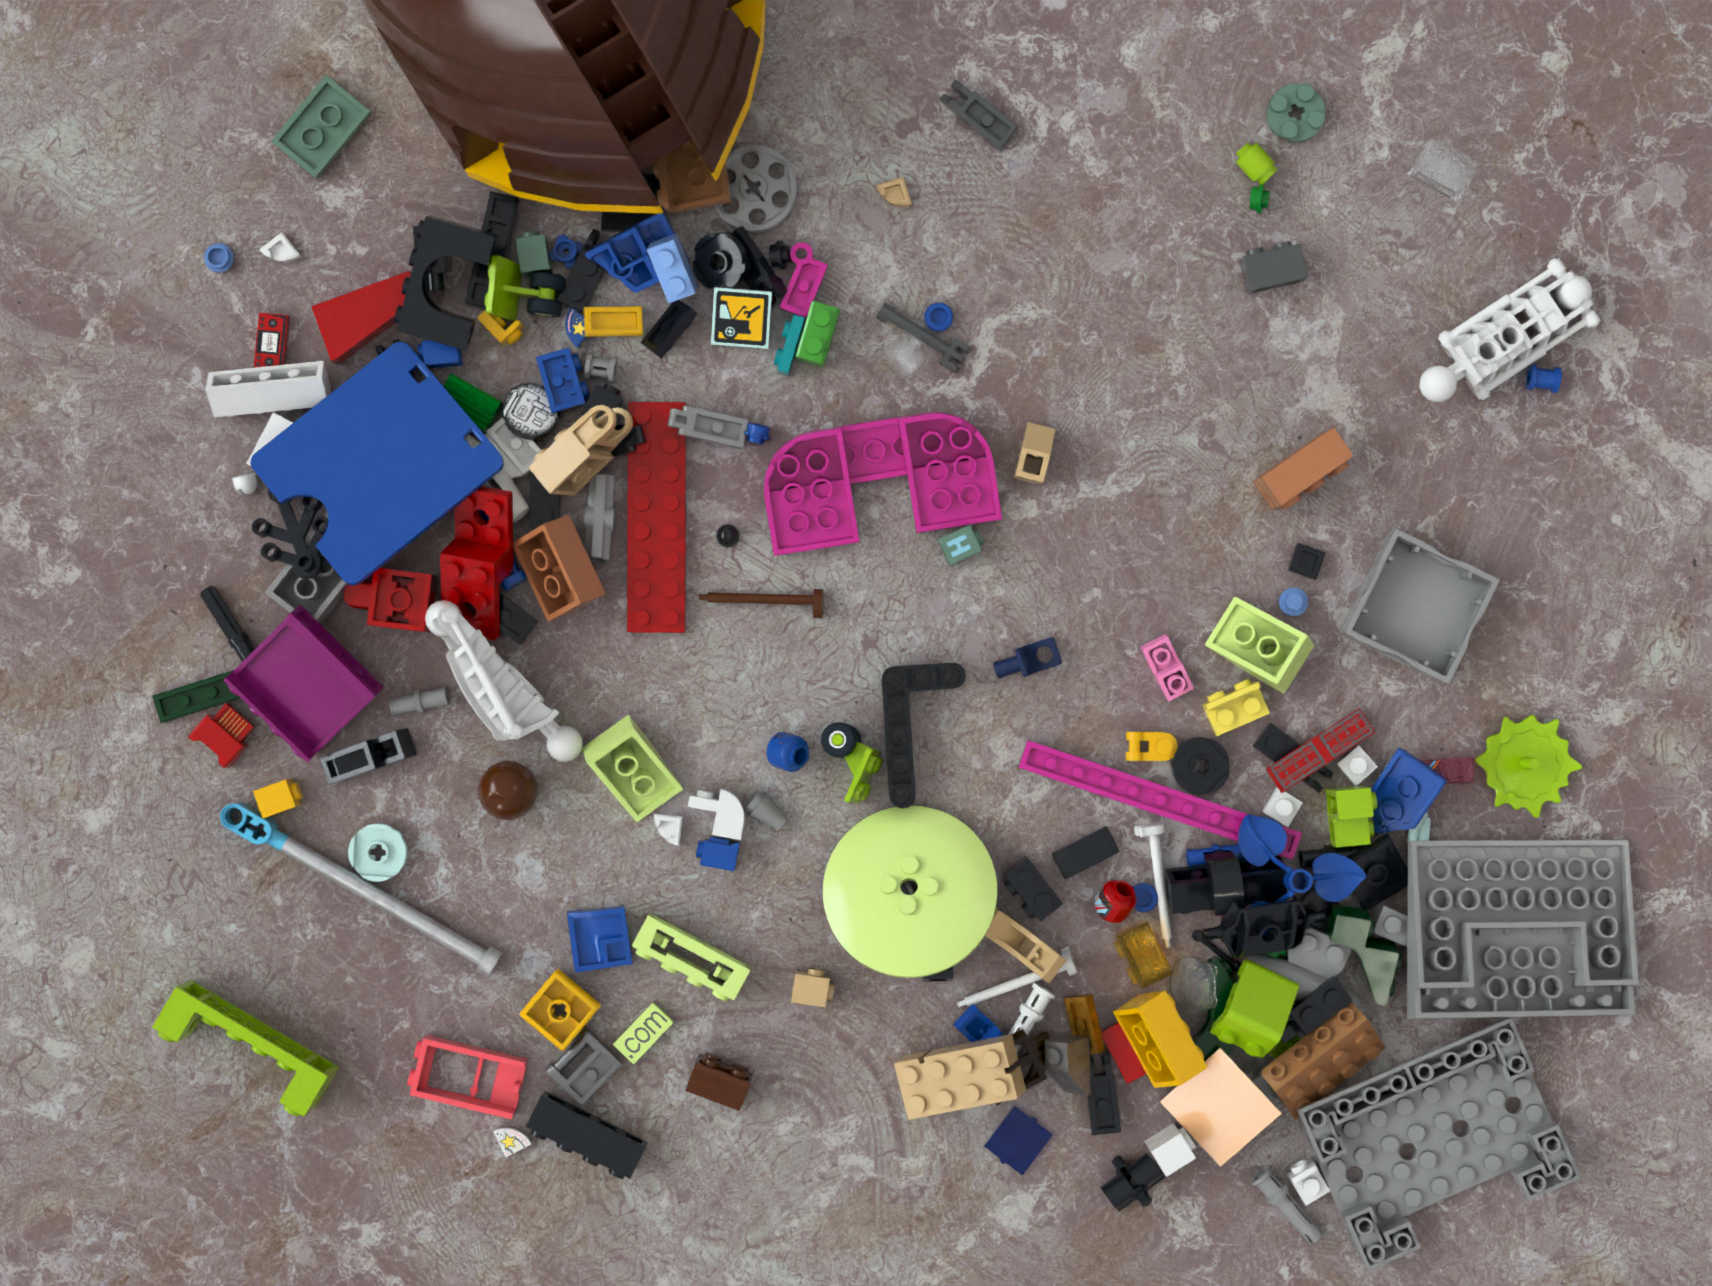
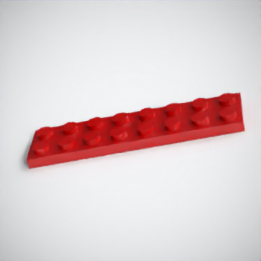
(656, 523)

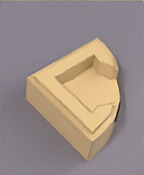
(895, 192)

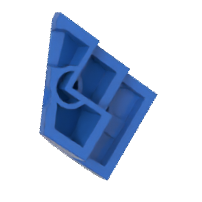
(627, 255)

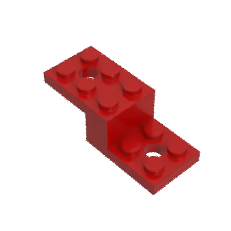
(479, 558)

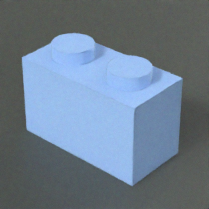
(672, 268)

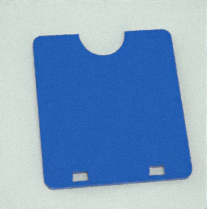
(380, 460)

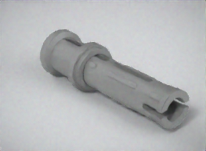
(1278, 1195)

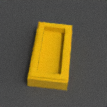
(613, 321)

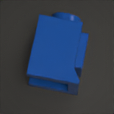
(439, 355)
(718, 853)

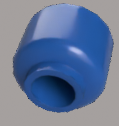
(787, 751)

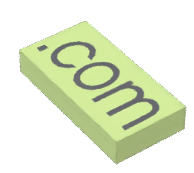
(643, 1032)

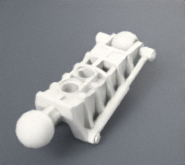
(1543, 315)
(495, 688)

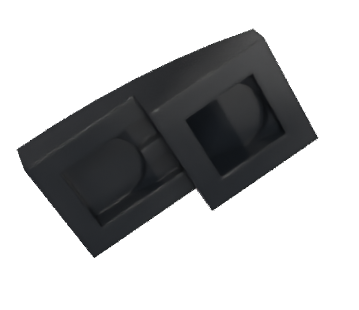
(1085, 852)

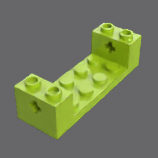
(194, 1003)

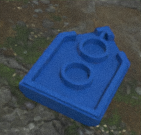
(1404, 792)

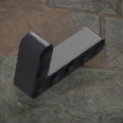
(904, 721)

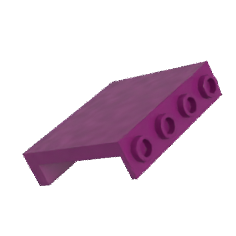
(303, 683)

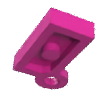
(804, 282)

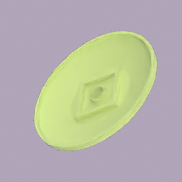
(916, 931)

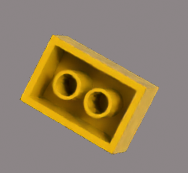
(1160, 1039)

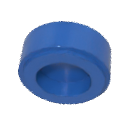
(938, 317)
(1146, 897)

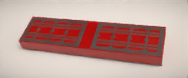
(1320, 750)

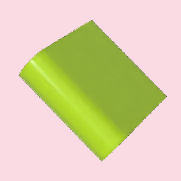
(1256, 1009)

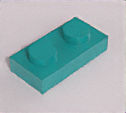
(792, 332)

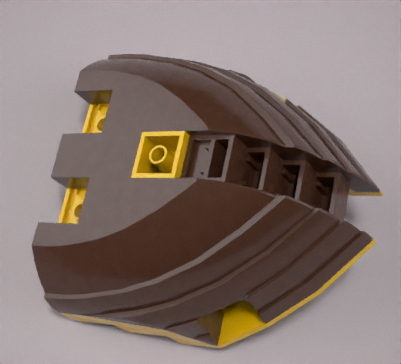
(578, 92)

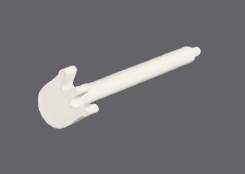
(1153, 831)
(1021, 981)

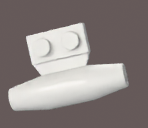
(517, 456)

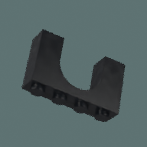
(419, 313)

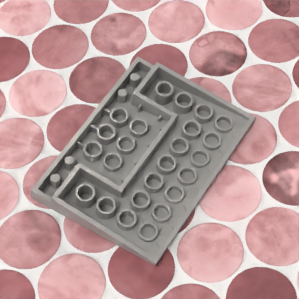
(1520, 929)

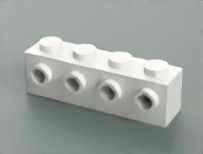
(267, 388)

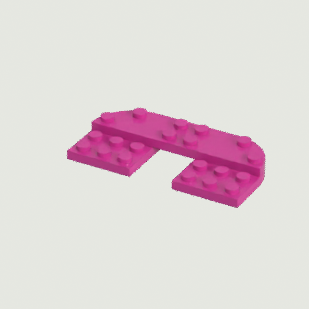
(938, 451)

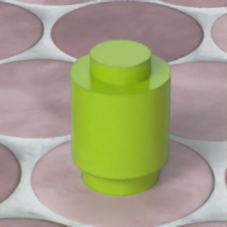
(1255, 162)

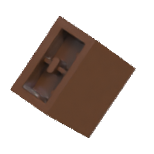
(719, 1081)

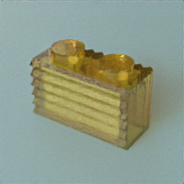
(1143, 954)

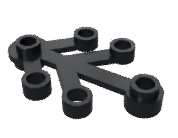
(294, 535)

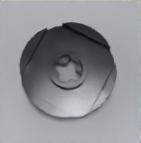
(734, 255)
(1217, 765)

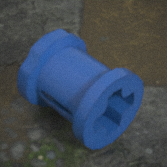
(1543, 378)

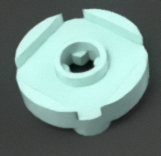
(366, 863)

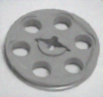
(768, 189)

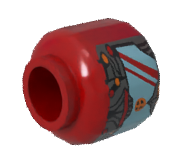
(1115, 901)

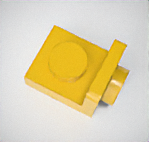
(495, 327)

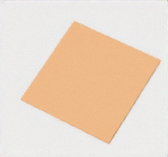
(1221, 1108)

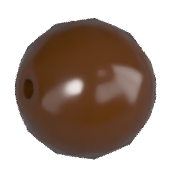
(507, 790)

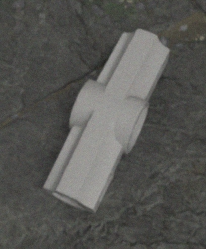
(600, 518)

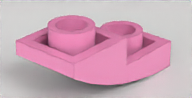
(1166, 667)

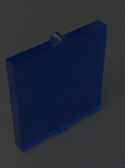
(1018, 1140)

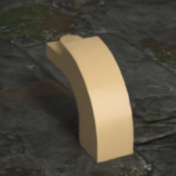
(1025, 946)

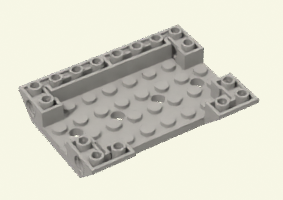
(1418, 1107)

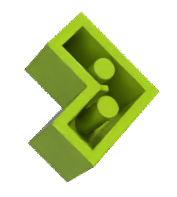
(1349, 813)

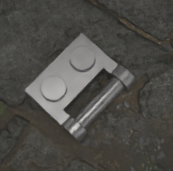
(590, 1073)

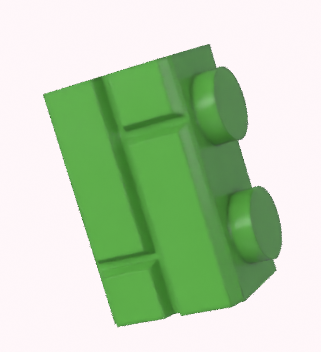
(817, 334)

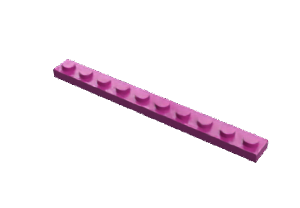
(1140, 793)

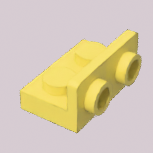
(1236, 707)

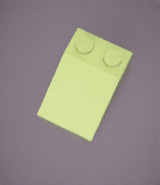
(1260, 644)
(631, 768)

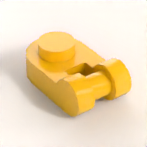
(1160, 746)

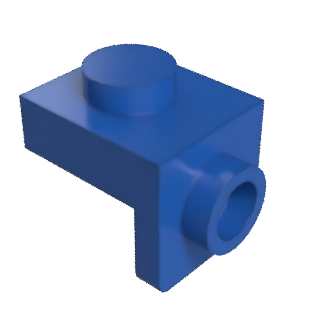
(976, 1025)

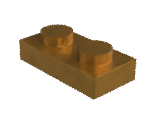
(1084, 1020)

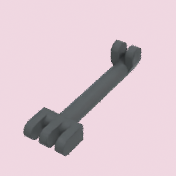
(949, 351)

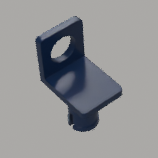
(1027, 660)

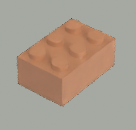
(1304, 470)
(558, 568)

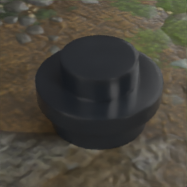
(779, 254)

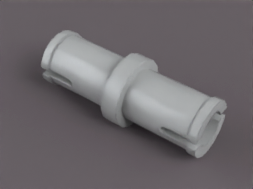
(419, 701)

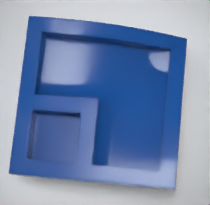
(599, 938)

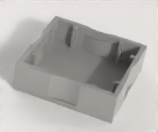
(1418, 606)

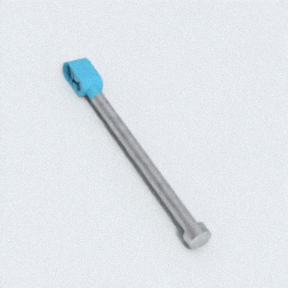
(485, 959)

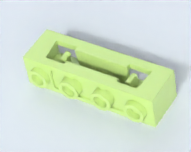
(673, 962)

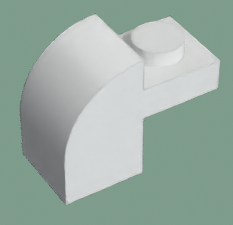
(728, 808)

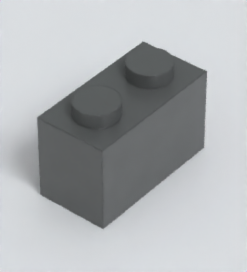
(1273, 268)

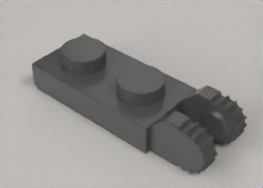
(981, 116)

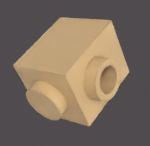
(812, 987)

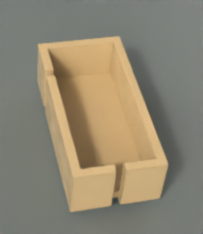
(959, 1077)

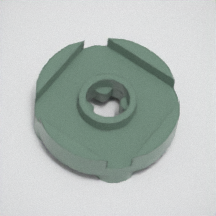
(1304, 98)

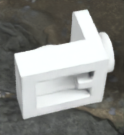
(1307, 1181)

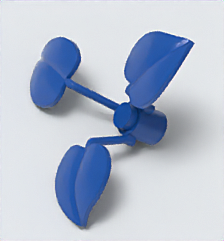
(1333, 874)

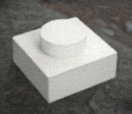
(1356, 765)
(1282, 807)

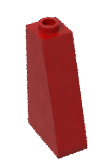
(358, 316)

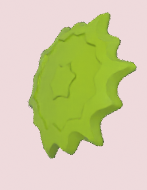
(1527, 764)

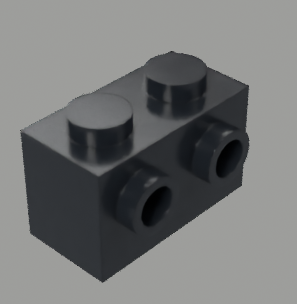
(1032, 887)

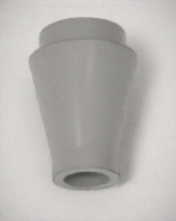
(765, 810)

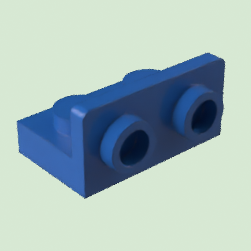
(562, 380)

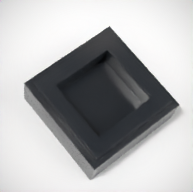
(1306, 561)

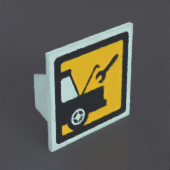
(741, 317)

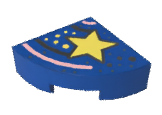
(575, 327)

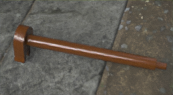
(815, 599)

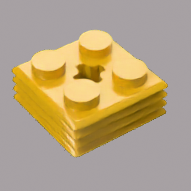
(541, 1009)

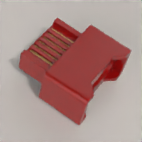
(224, 734)

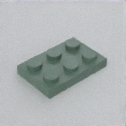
(321, 127)

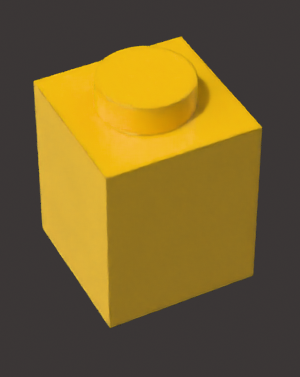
(278, 797)

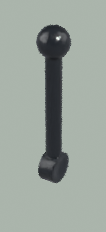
(1235, 965)

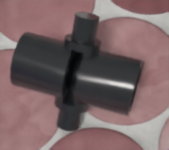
(1132, 1181)

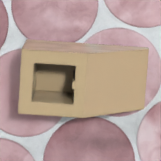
(1034, 453)

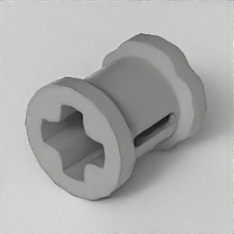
(591, 370)

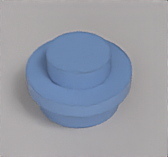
(218, 257)
(1293, 601)

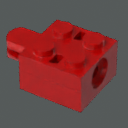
(394, 599)

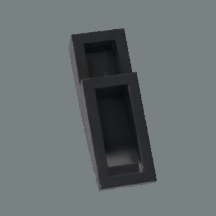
(368, 756)

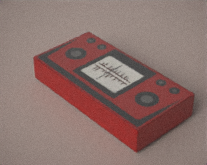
(271, 340)

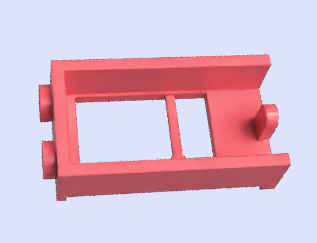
(505, 1088)

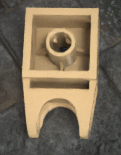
(580, 451)

